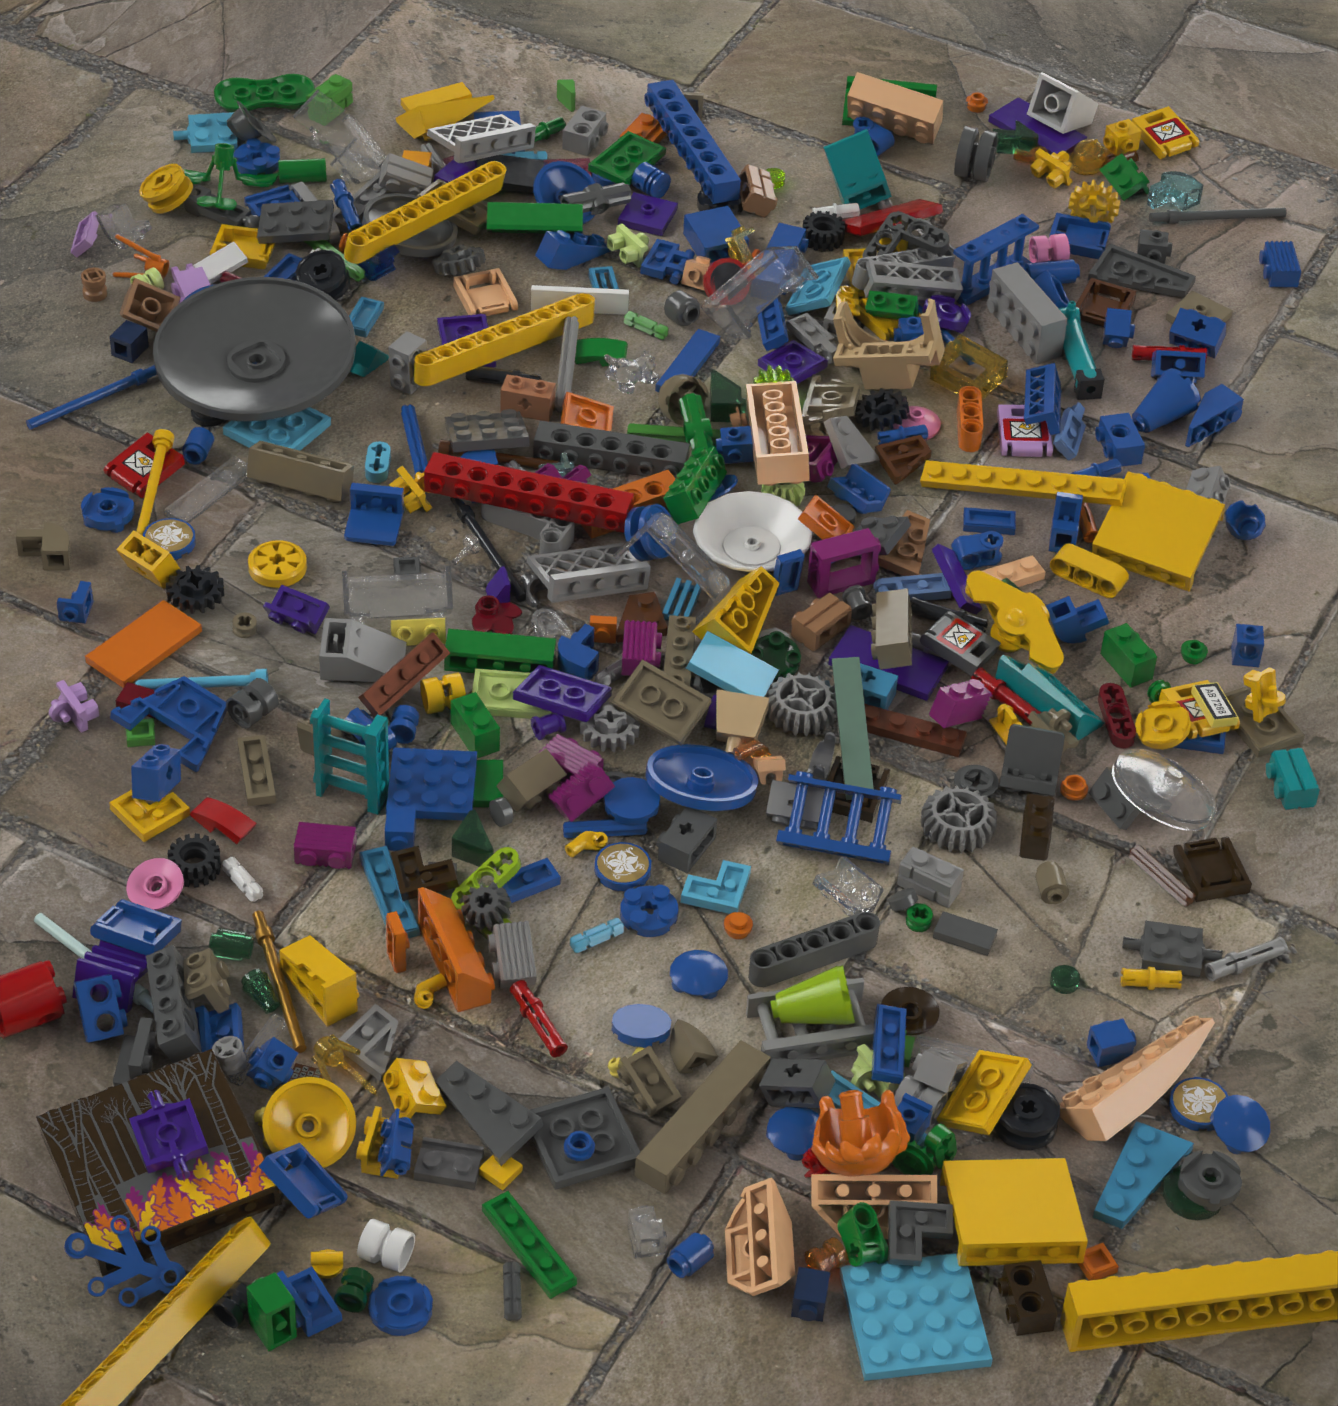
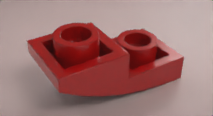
(227, 819)

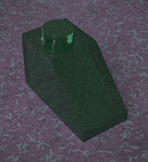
(724, 398)

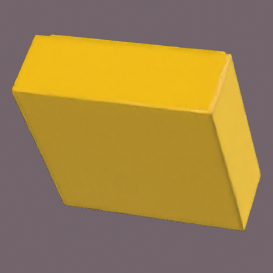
(500, 1175)

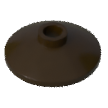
(920, 1007)

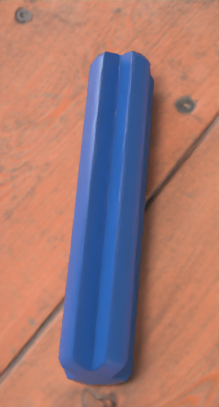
(609, 827)

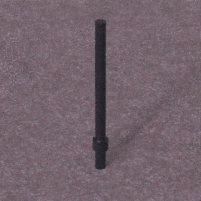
(467, 516)

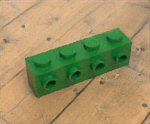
(695, 484)

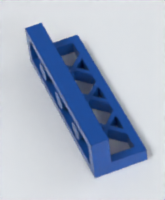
(1048, 393)

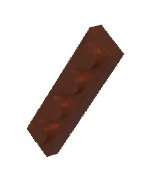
(404, 675)
(914, 731)

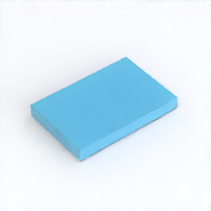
(819, 292)
(731, 667)

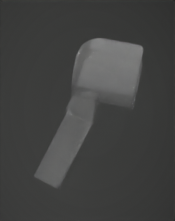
(471, 545)

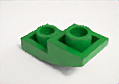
(596, 348)

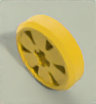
(266, 572)

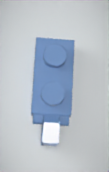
(1071, 431)

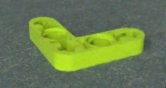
(507, 872)

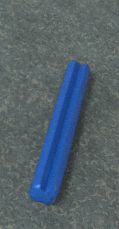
(414, 438)

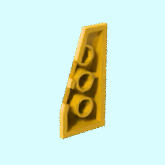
(439, 114)

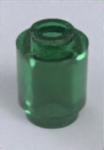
(231, 944)

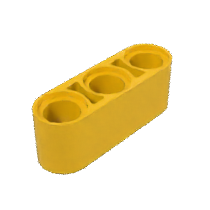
(1089, 570)

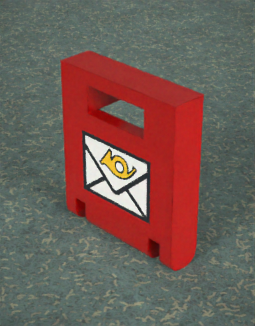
(134, 465)

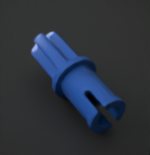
(902, 433)
(1102, 470)

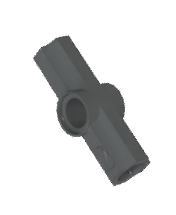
(598, 198)

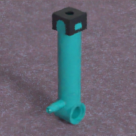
(1087, 378)

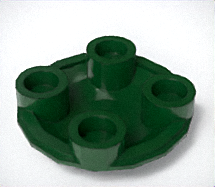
(778, 652)

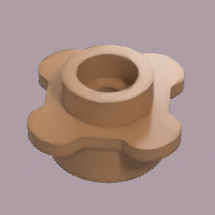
(738, 419)

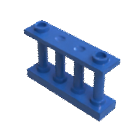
(982, 247)
(848, 846)

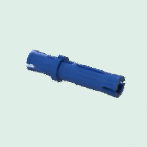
(344, 201)

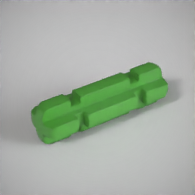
(646, 325)

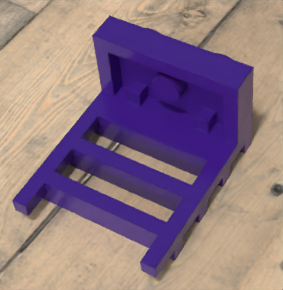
(113, 960)

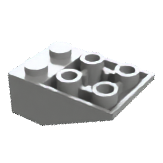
(357, 651)

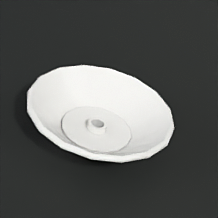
(750, 530)

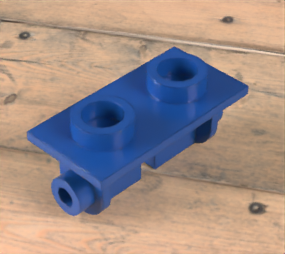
(396, 1133)

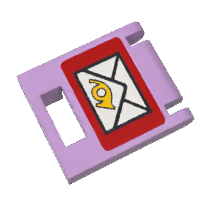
(1023, 438)

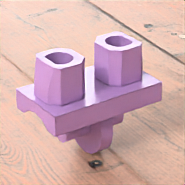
(69, 706)

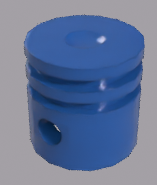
(651, 180)

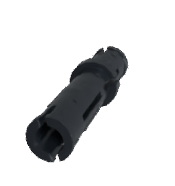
(496, 375)
(936, 611)

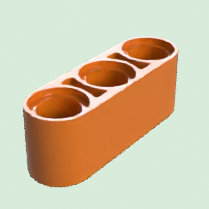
(969, 419)

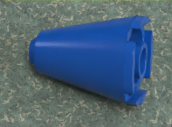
(1166, 402)

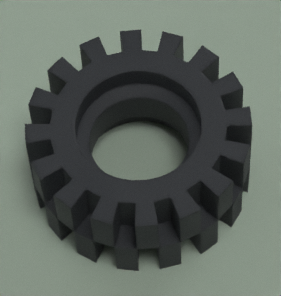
(824, 231)
(198, 848)

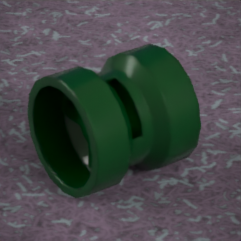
(355, 1285)

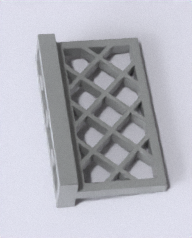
(484, 137)
(587, 582)

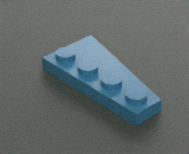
(1139, 1172)

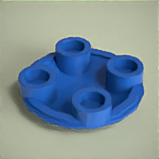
(698, 973)
(1241, 1124)
(792, 1130)

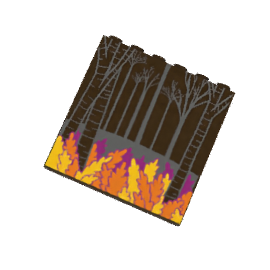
(108, 1178)

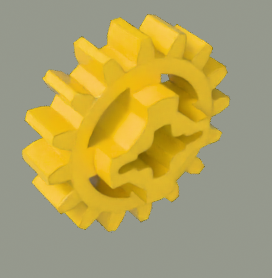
(1094, 202)

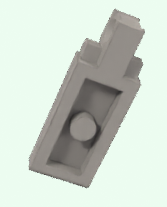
(813, 336)

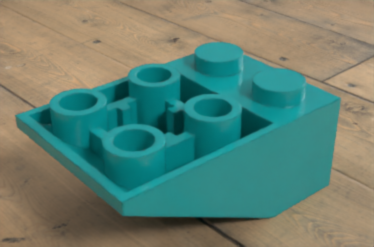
(857, 170)

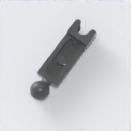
(236, 217)

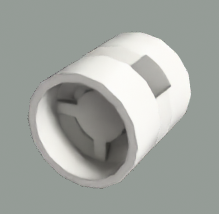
(385, 1245)

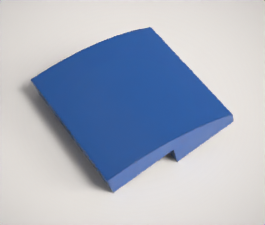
(216, 1026)

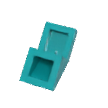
(367, 359)

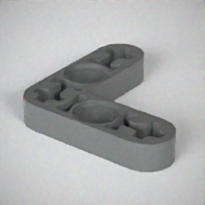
(898, 232)

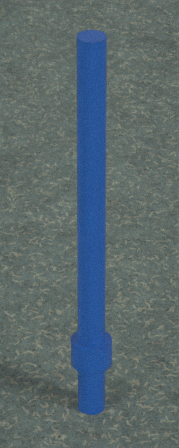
(136, 378)

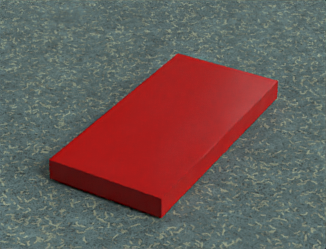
(872, 221)

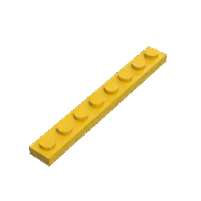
(1022, 482)

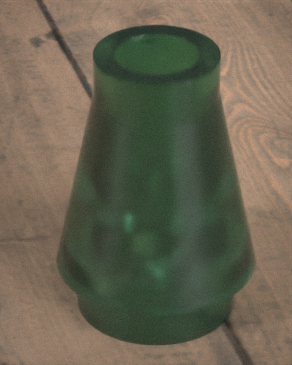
(260, 990)

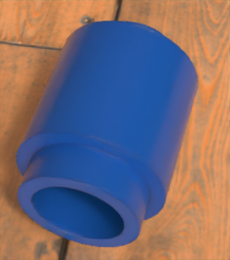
(197, 445)
(690, 1255)

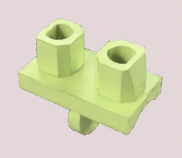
(630, 245)
(863, 1070)

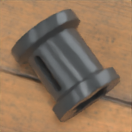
(855, 597)

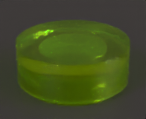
(777, 177)

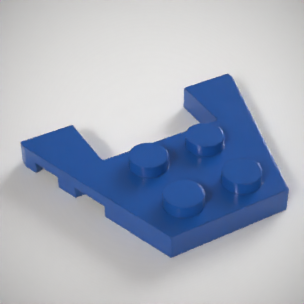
(185, 709)

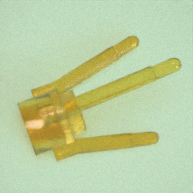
(329, 1052)

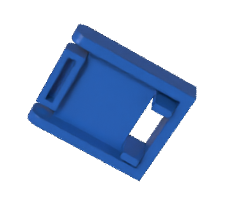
(1084, 237)
(136, 927)
(306, 1184)

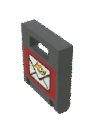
(956, 639)

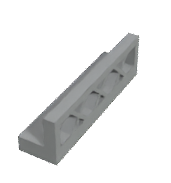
(915, 284)

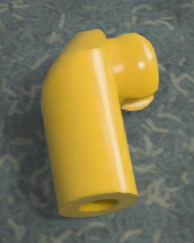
(586, 841)

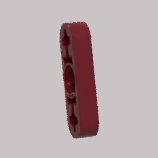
(1113, 724)

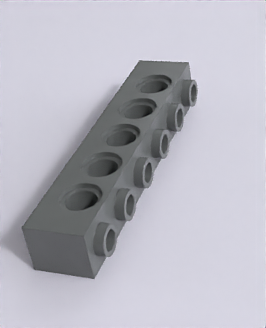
(609, 449)

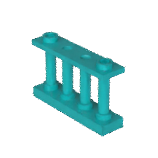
(373, 752)

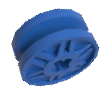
(645, 547)

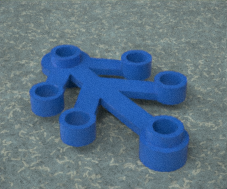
(130, 1264)

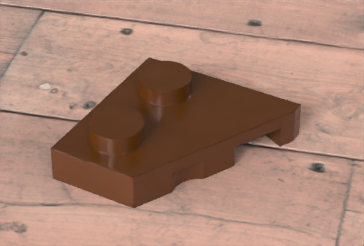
(903, 456)
(642, 608)

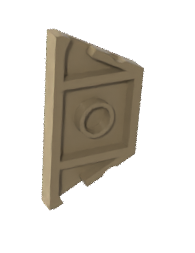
(829, 400)

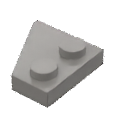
(849, 443)

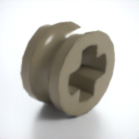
(244, 618)

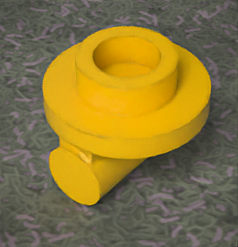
(327, 1263)

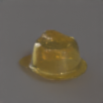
(1088, 157)

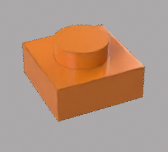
(604, 628)

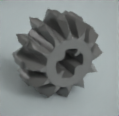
(486, 906)

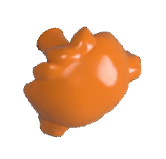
(859, 1139)

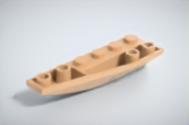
(1134, 1084)

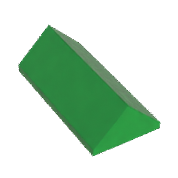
(534, 217)

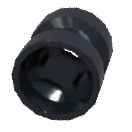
(233, 1307)

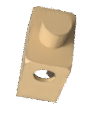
(739, 717)

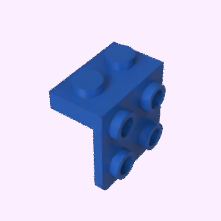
(374, 514)

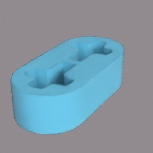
(374, 461)

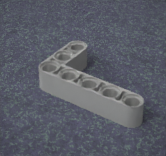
(914, 256)

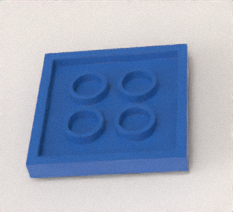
(433, 782)

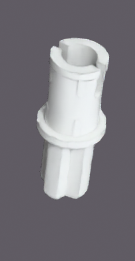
(845, 210)

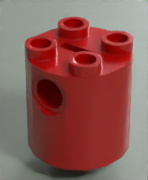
(29, 998)

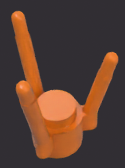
(153, 260)

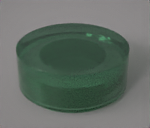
(1064, 979)

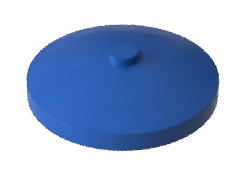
(701, 777)

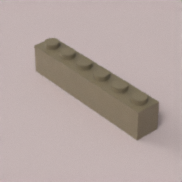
(702, 1118)

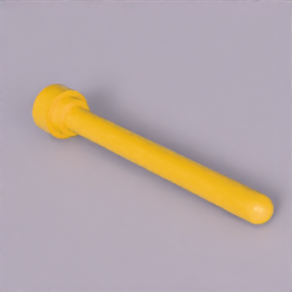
(162, 442)

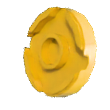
(1163, 725)

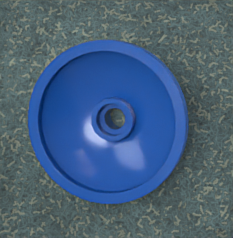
(560, 179)

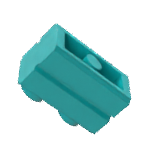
(1292, 778)

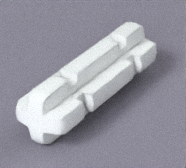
(242, 879)

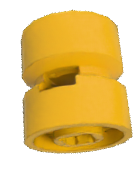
(433, 692)

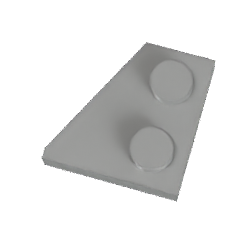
(374, 1038)

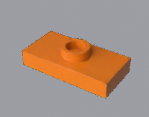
(397, 942)

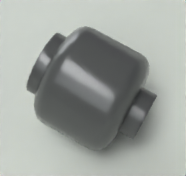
(682, 308)

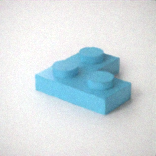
(720, 894)

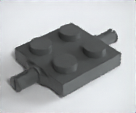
(1172, 948)

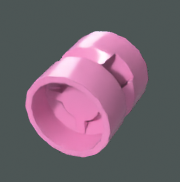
(1049, 249)

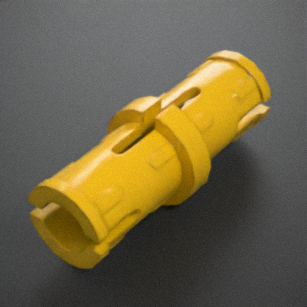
(1151, 978)

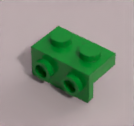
(1124, 177)
(892, 305)

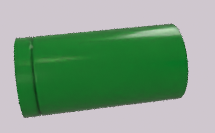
(302, 170)

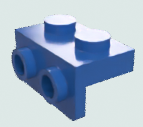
(860, 490)
(313, 1303)

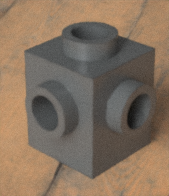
(1154, 245)

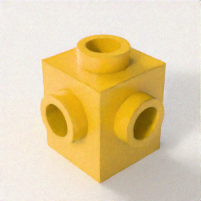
(1122, 137)

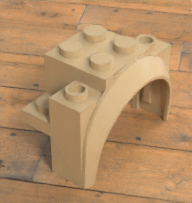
(887, 362)

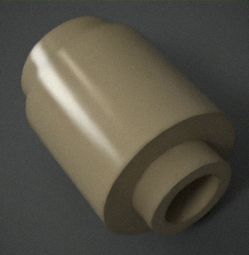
(1051, 883)

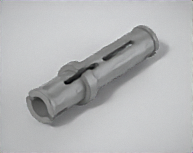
(1223, 966)

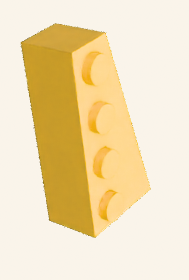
(742, 610)

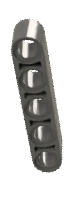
(813, 949)

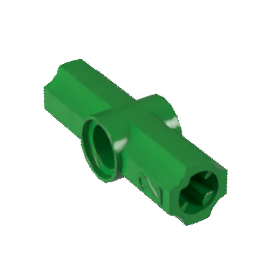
(696, 425)

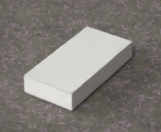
(225, 259)

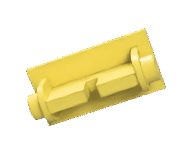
(415, 630)

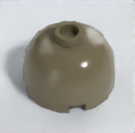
(676, 388)

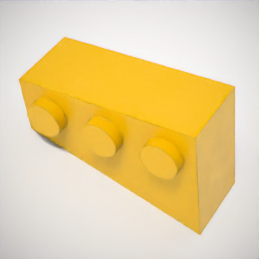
(321, 979)

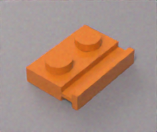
(646, 127)

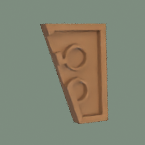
(909, 551)

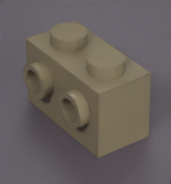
(531, 780)

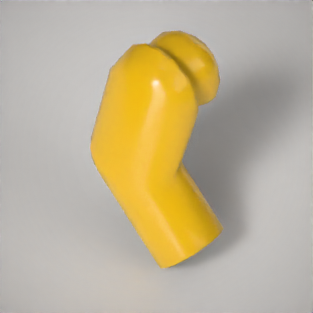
(425, 990)

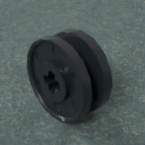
(325, 272)
(1029, 1118)

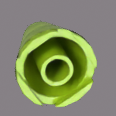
(816, 1000)

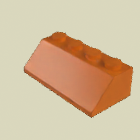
(454, 951)

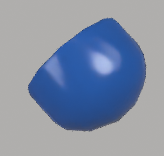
(1244, 520)

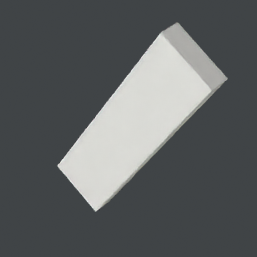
(606, 300)

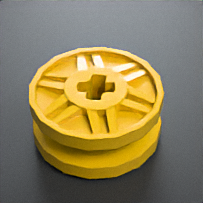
(166, 188)

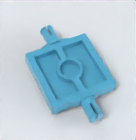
(206, 131)

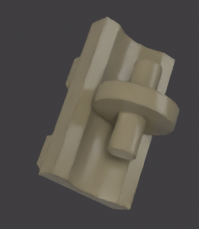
(1056, 722)

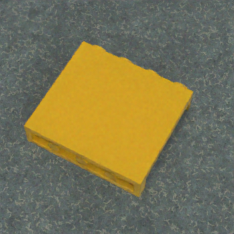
(1158, 530)
(1014, 1211)

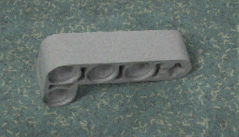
(553, 533)

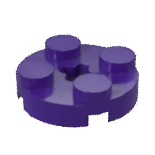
(949, 314)

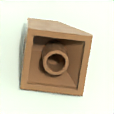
(147, 304)

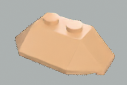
(836, 1194)
(759, 1240)

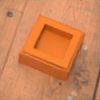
(1098, 1263)

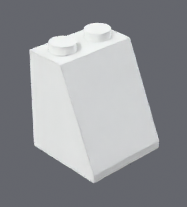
(1060, 105)

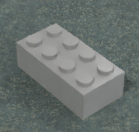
(1027, 313)

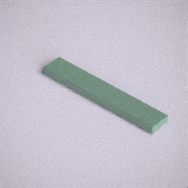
(852, 723)

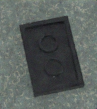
(519, 171)

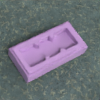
(85, 234)

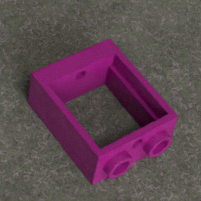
(839, 548)

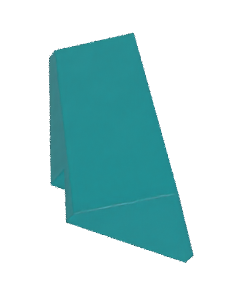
(1046, 692)

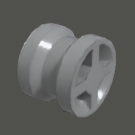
(230, 1055)

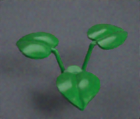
(223, 160)

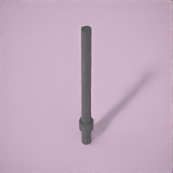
(1174, 216)

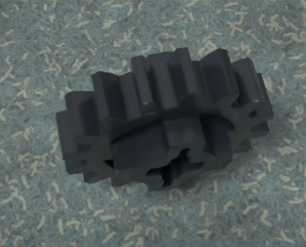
(882, 409)
(195, 589)

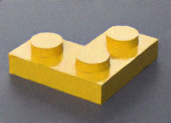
(148, 819)

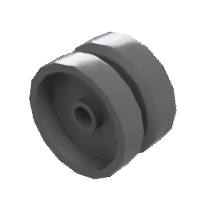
(976, 153)

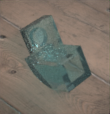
(1176, 188)

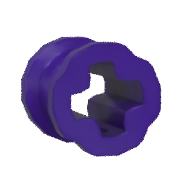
(547, 725)

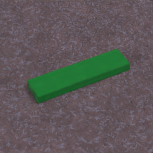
(529, 1244)

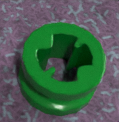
(918, 924)

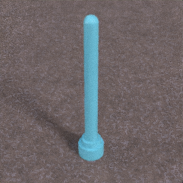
(211, 681)

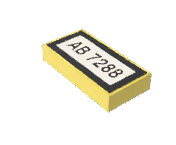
(1214, 705)

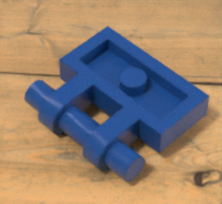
(661, 259)

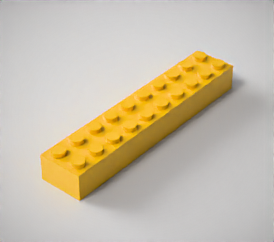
(1200, 1301)

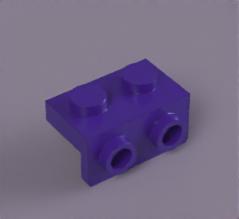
(297, 609)

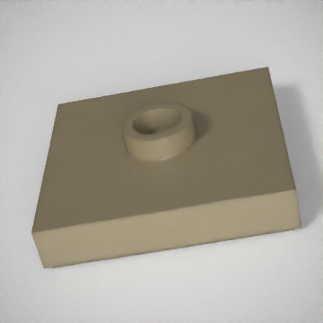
(1202, 305)

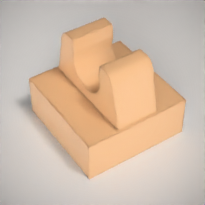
(768, 765)

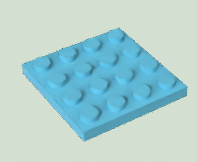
(915, 1318)

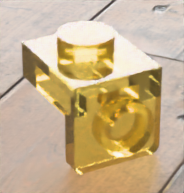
(737, 245)

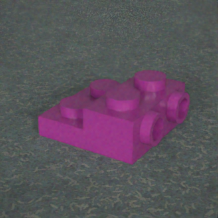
(821, 457)

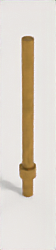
(265, 938)

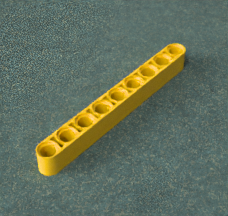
(424, 212)
(501, 340)
(172, 1317)

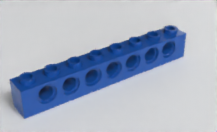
(693, 141)

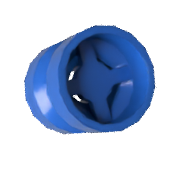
(404, 723)

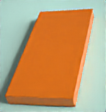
(143, 643)

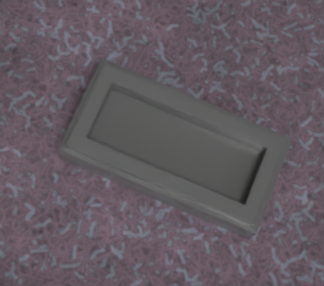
(965, 933)

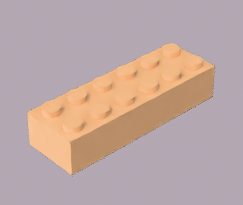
(777, 433)

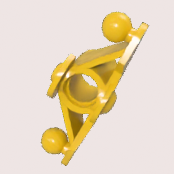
(1019, 619)

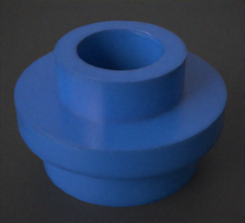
(582, 1140)

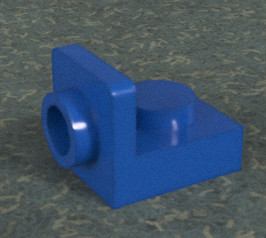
(78, 606)

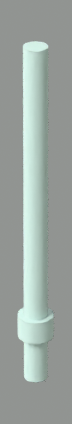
(141, 994)

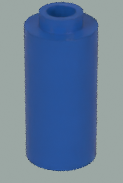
(1064, 270)

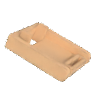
(486, 299)

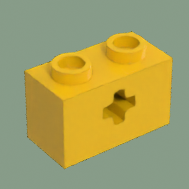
(148, 559)

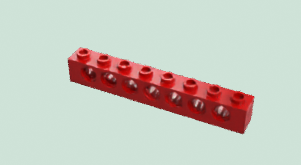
(527, 492)

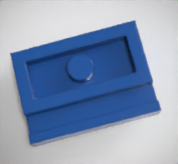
(276, 195)

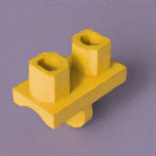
(1055, 165)
(417, 495)
(1264, 695)

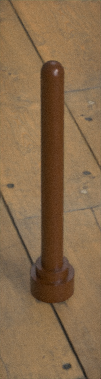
(445, 448)

